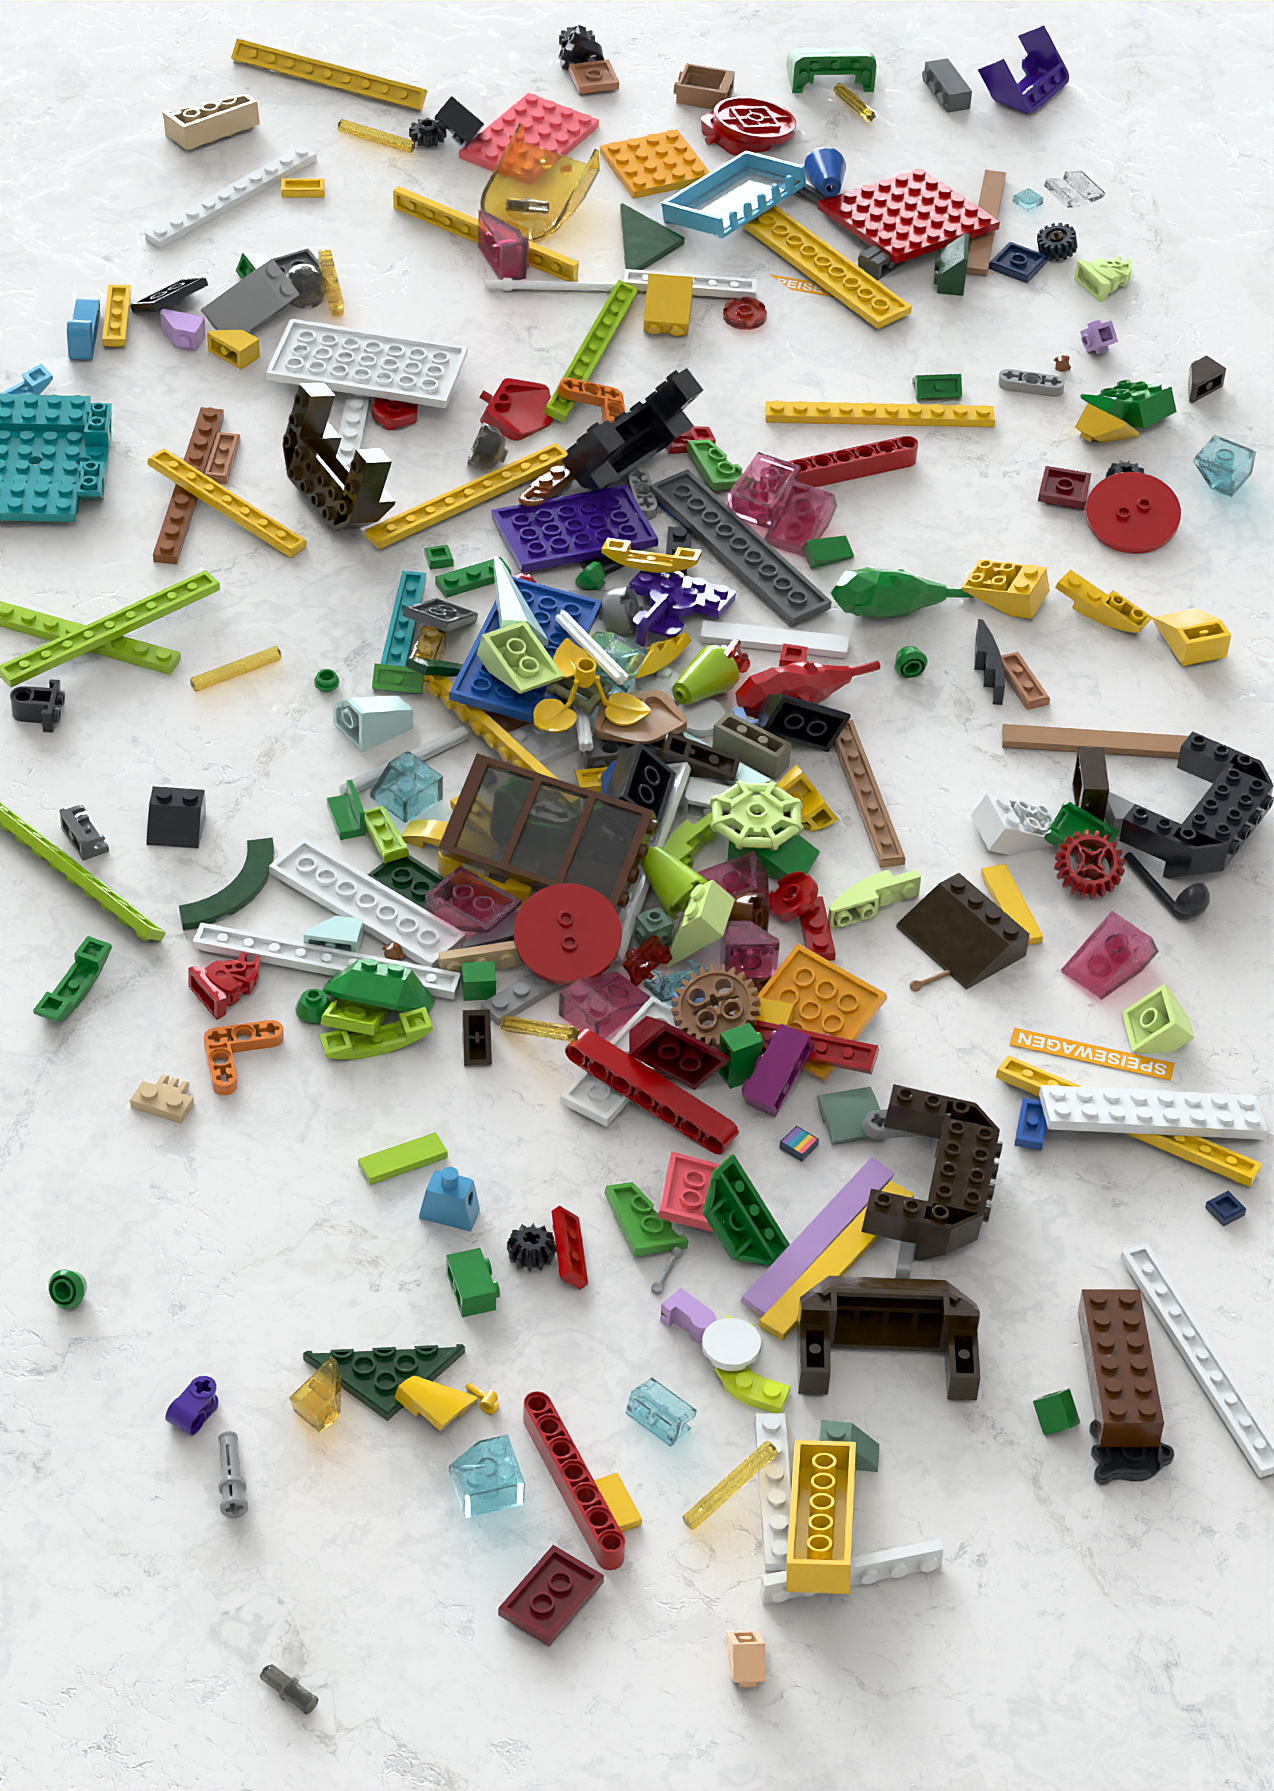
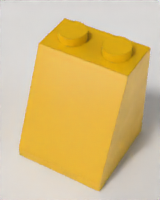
(668, 304)

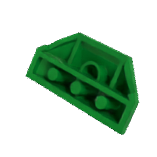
(380, 986)
(742, 1217)

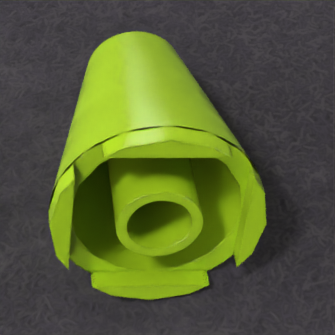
(706, 676)
(670, 880)

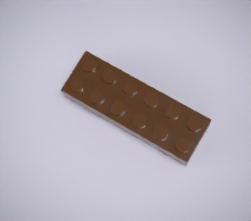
(1120, 1368)

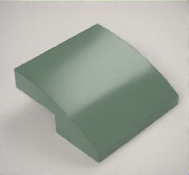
(846, 1112)

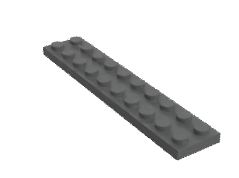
(740, 547)

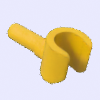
(488, 1400)

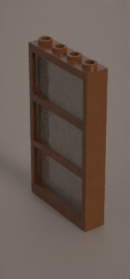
(547, 831)

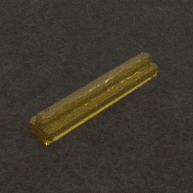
(854, 102)

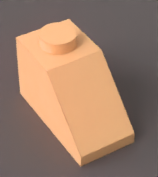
(746, 1657)

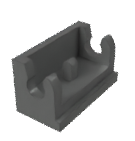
(82, 833)

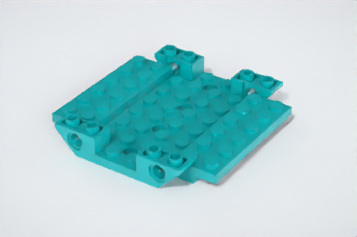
(67, 441)

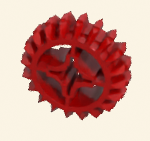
(1100, 881)

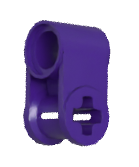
(194, 1405)

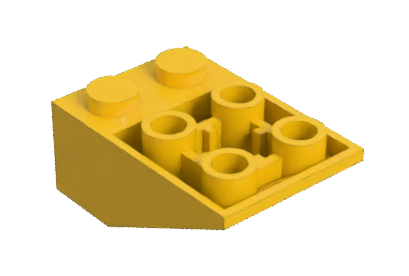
(1009, 586)
(1194, 635)

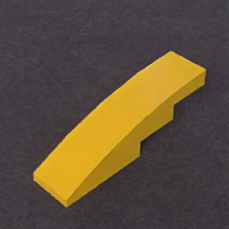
(662, 653)

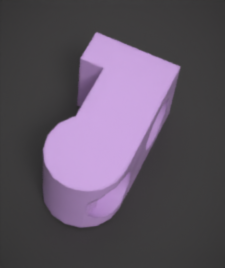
(687, 1313)

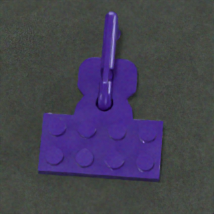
(675, 596)

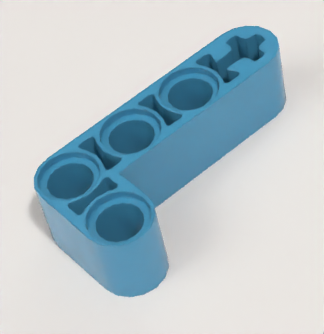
(83, 328)

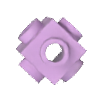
(1098, 336)

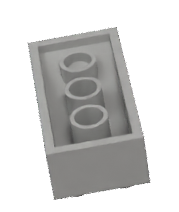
(251, 299)

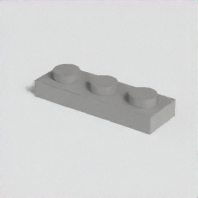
(518, 997)

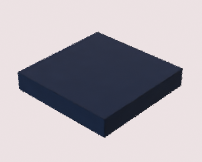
(1018, 262)

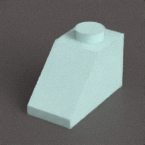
(337, 933)

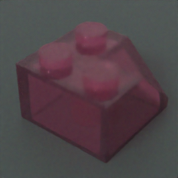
(749, 950)

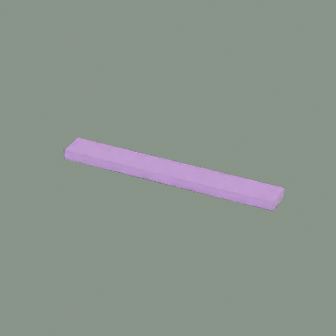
(816, 1237)

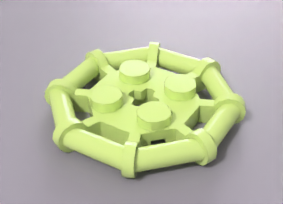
(769, 803)

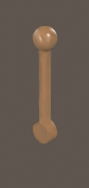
(915, 985)

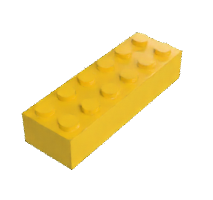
(821, 1517)

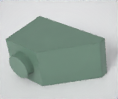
(866, 1448)

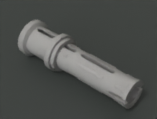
(232, 1484)

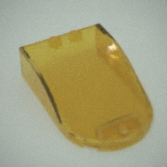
(541, 176)

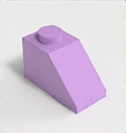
(183, 329)

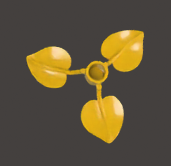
(573, 661)

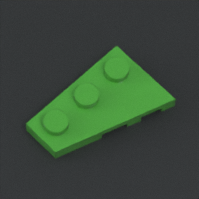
(713, 464)
(639, 1221)

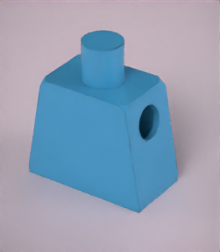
(450, 1200)

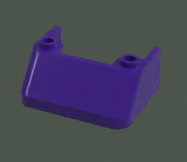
(1043, 72)

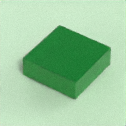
(438, 557)

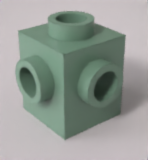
(654, 923)

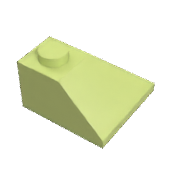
(1157, 1023)

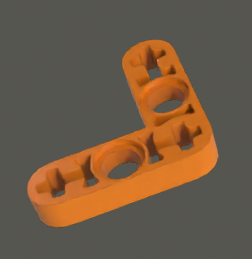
(603, 396)
(225, 1048)

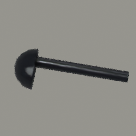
(1188, 904)

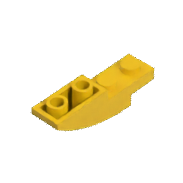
(1106, 609)

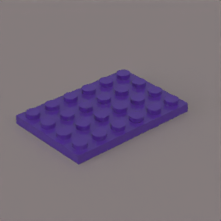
(573, 527)

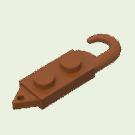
(546, 486)

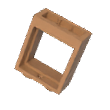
(703, 77)

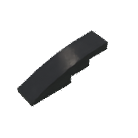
(990, 661)

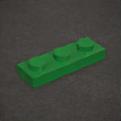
(467, 578)

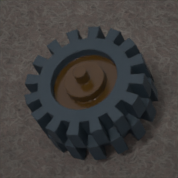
(1057, 241)

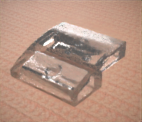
(1074, 189)

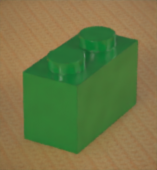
(743, 1048)
(472, 1282)

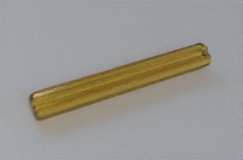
(376, 135)
(235, 668)
(540, 1028)
(730, 1485)

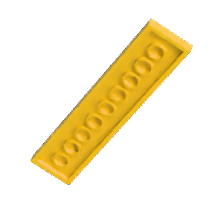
(828, 267)

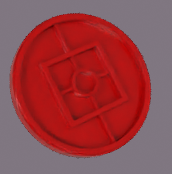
(754, 120)
(1133, 512)
(567, 933)

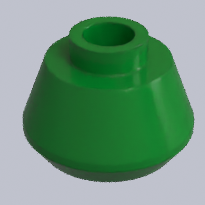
(591, 577)
(910, 662)
(312, 1006)
(67, 1288)

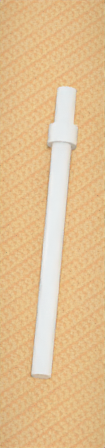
(508, 284)

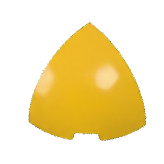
(815, 810)

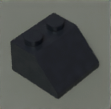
(458, 121)
(176, 817)

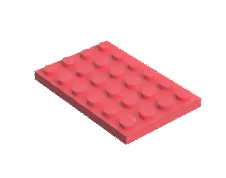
(545, 126)

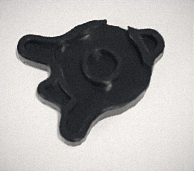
(1128, 1462)

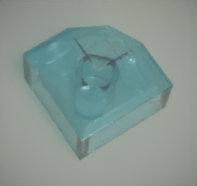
(1225, 464)
(624, 653)
(408, 787)
(488, 1477)

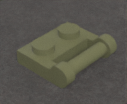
(590, 693)

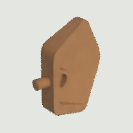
(663, 718)

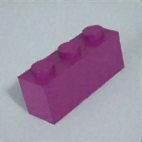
(777, 1069)

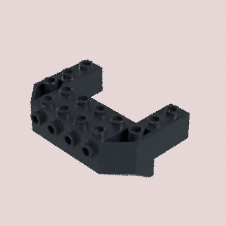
(621, 446)
(1217, 823)

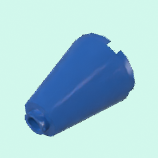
(825, 170)

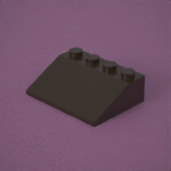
(964, 931)

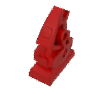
(223, 982)

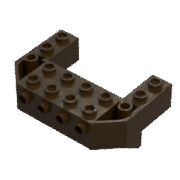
(337, 493)
(959, 1178)
(888, 1317)

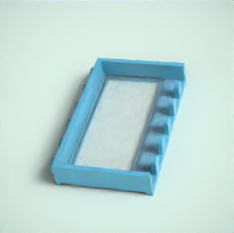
(734, 194)

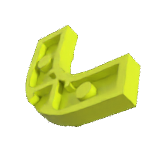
(754, 1389)

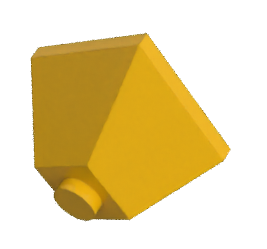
(1103, 426)

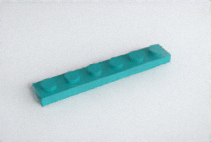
(402, 629)

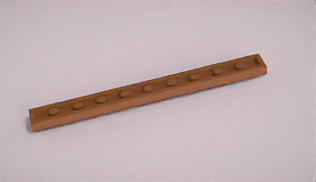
(183, 502)

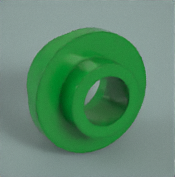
(326, 680)

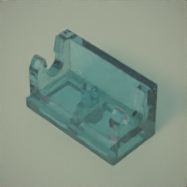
(665, 986)
(660, 1411)

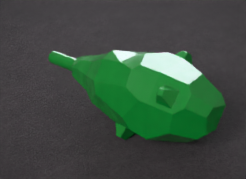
(889, 592)

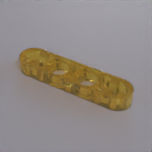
(333, 290)

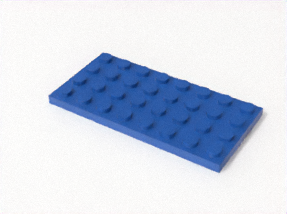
(485, 691)

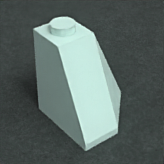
(372, 719)

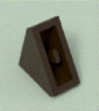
(476, 1037)

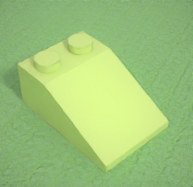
(517, 658)
(702, 920)

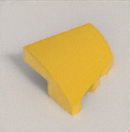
(433, 1401)

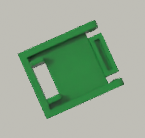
(1074, 819)

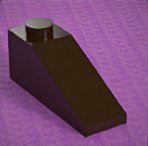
(702, 759)

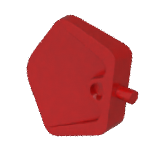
(729, 144)
(517, 408)

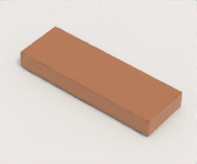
(222, 457)
(1024, 681)

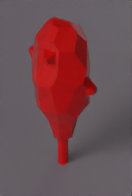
(798, 680)

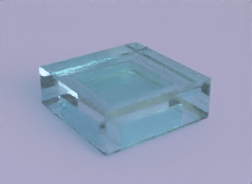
(1028, 199)

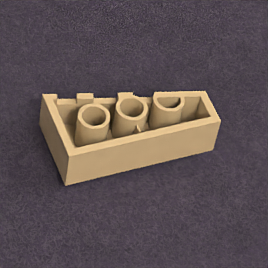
(211, 121)

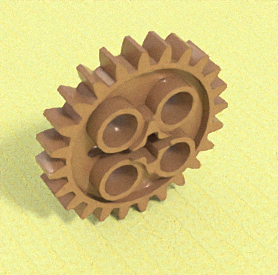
(708, 986)

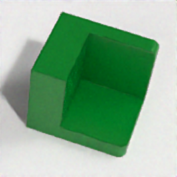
(478, 980)
(1056, 1411)

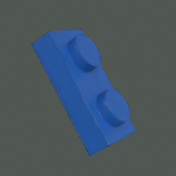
(1031, 1125)

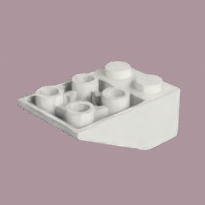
(1012, 824)

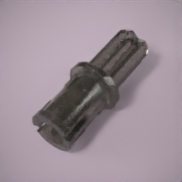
(527, 205)
(289, 1688)

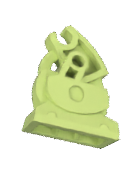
(1103, 276)

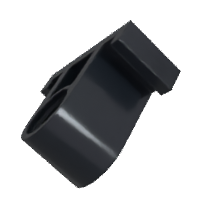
(580, 49)
(38, 704)

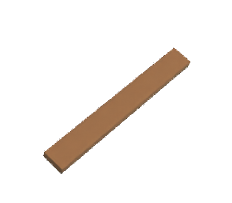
(990, 202)
(1071, 738)
(868, 798)

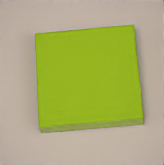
(354, 1016)

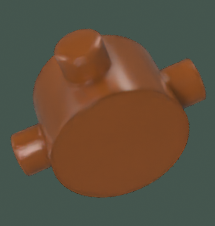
(1062, 363)
(393, 951)

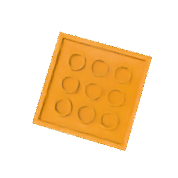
(654, 163)
(824, 999)

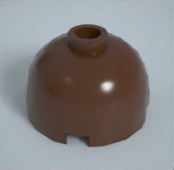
(750, 908)

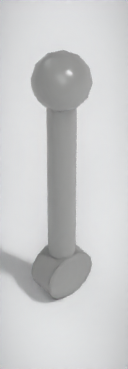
(657, 1287)

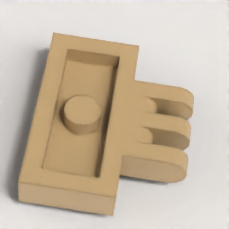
(164, 1099)

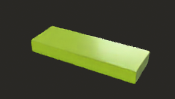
(385, 835)
(402, 1158)

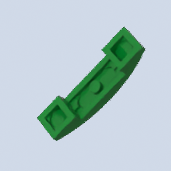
(77, 981)

